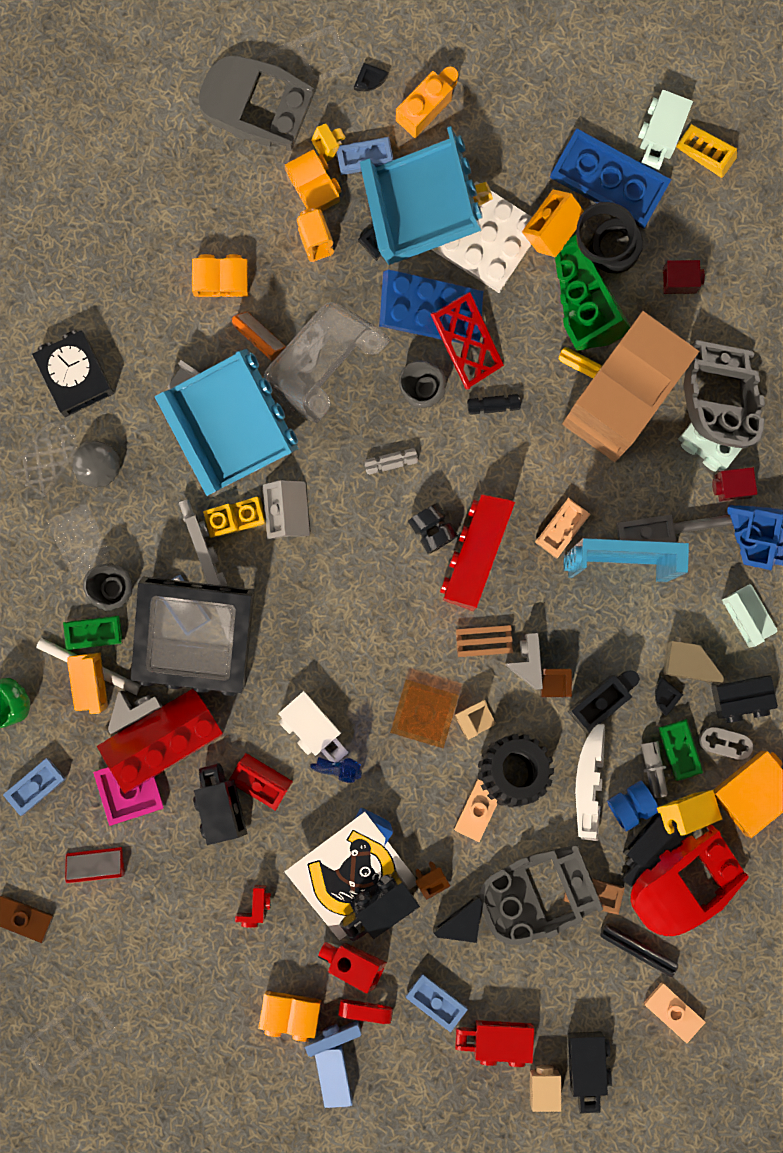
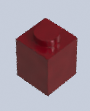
(682, 277)
(735, 484)

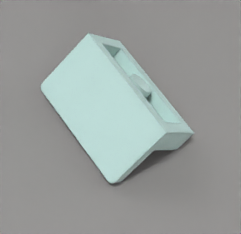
(750, 615)

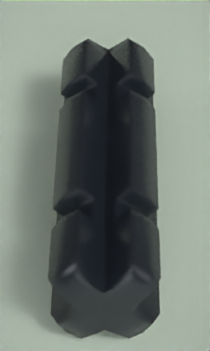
(494, 404)

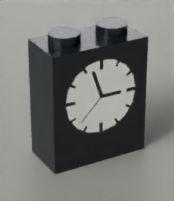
(72, 373)

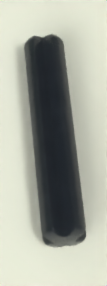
(639, 950)

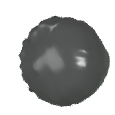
(422, 384)
(95, 464)
(108, 586)

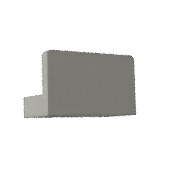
(286, 509)

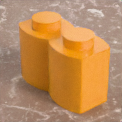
(312, 181)
(315, 234)
(220, 276)
(289, 1015)

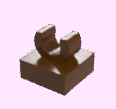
(432, 882)

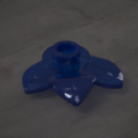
(346, 769)

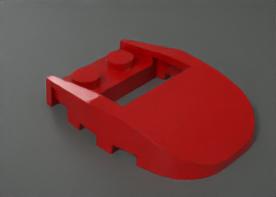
(664, 899)

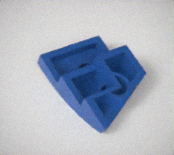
(758, 535)

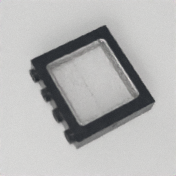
(192, 635)

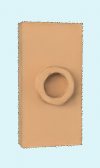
(562, 528)
(476, 813)
(674, 1012)

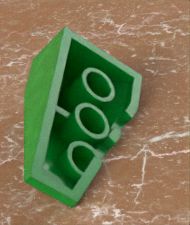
(589, 307)

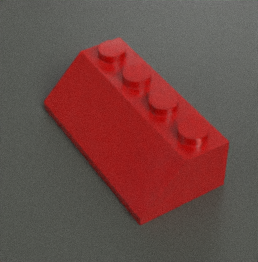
(478, 551)
(159, 741)

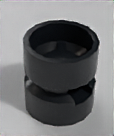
(429, 519)

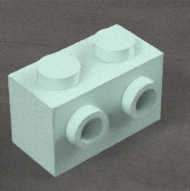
(715, 455)

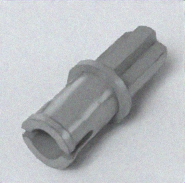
(654, 769)

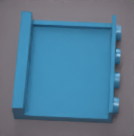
(422, 199)
(227, 421)
(669, 557)

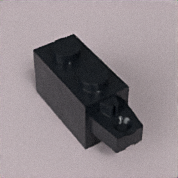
(648, 846)

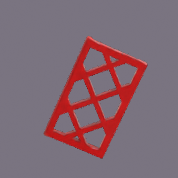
(487, 343)

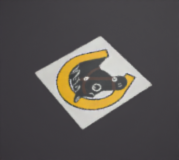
(345, 867)

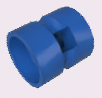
(632, 806)

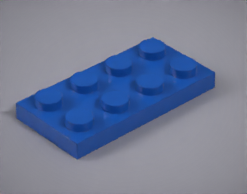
(609, 176)
(411, 299)

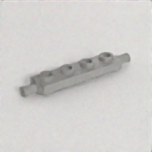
(206, 555)

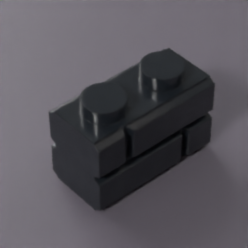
(744, 697)

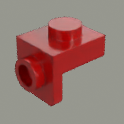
(260, 903)

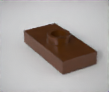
(24, 919)

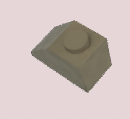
(690, 662)

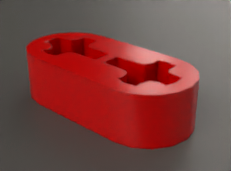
(365, 1011)

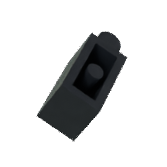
(604, 700)
(218, 807)
(379, 907)
(588, 1068)

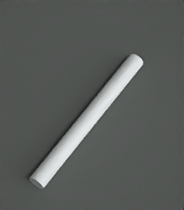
(109, 676)

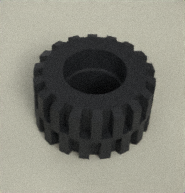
(537, 766)

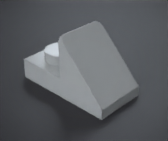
(530, 670)
(126, 715)

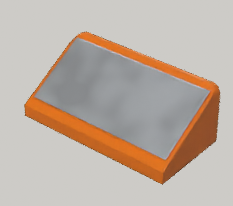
(258, 335)

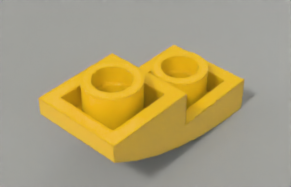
(235, 517)

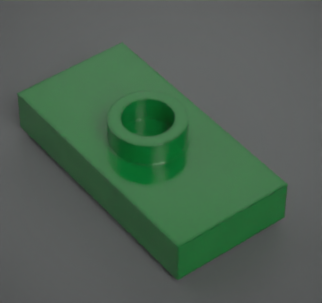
(93, 632)
(680, 750)

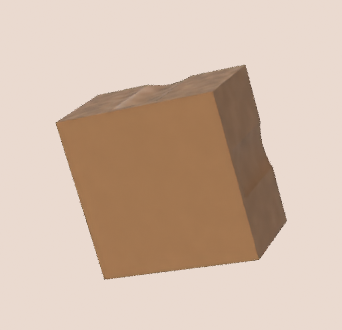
(630, 387)

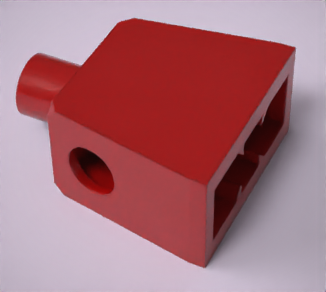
(364, 969)

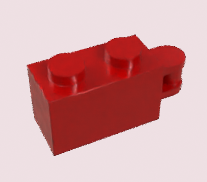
(498, 1042)

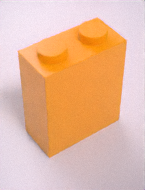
(753, 793)

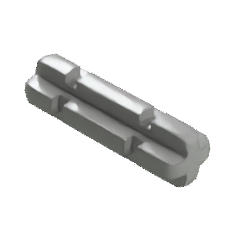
(391, 461)

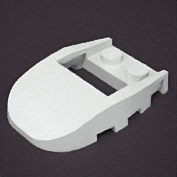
(589, 782)

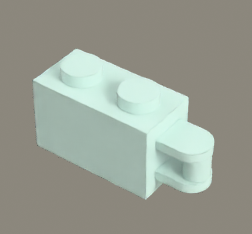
(664, 128)

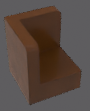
(556, 683)

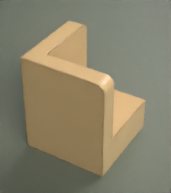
(475, 719)

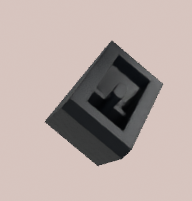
(462, 924)

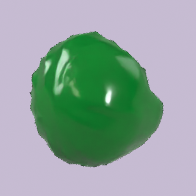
(13, 702)

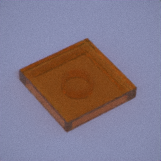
(424, 713)

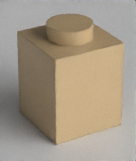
(545, 1089)

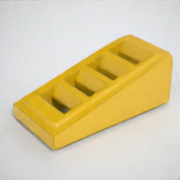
(712, 142)

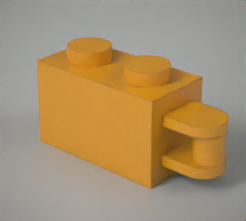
(427, 101)

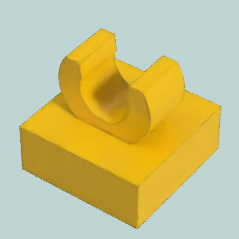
(327, 141)

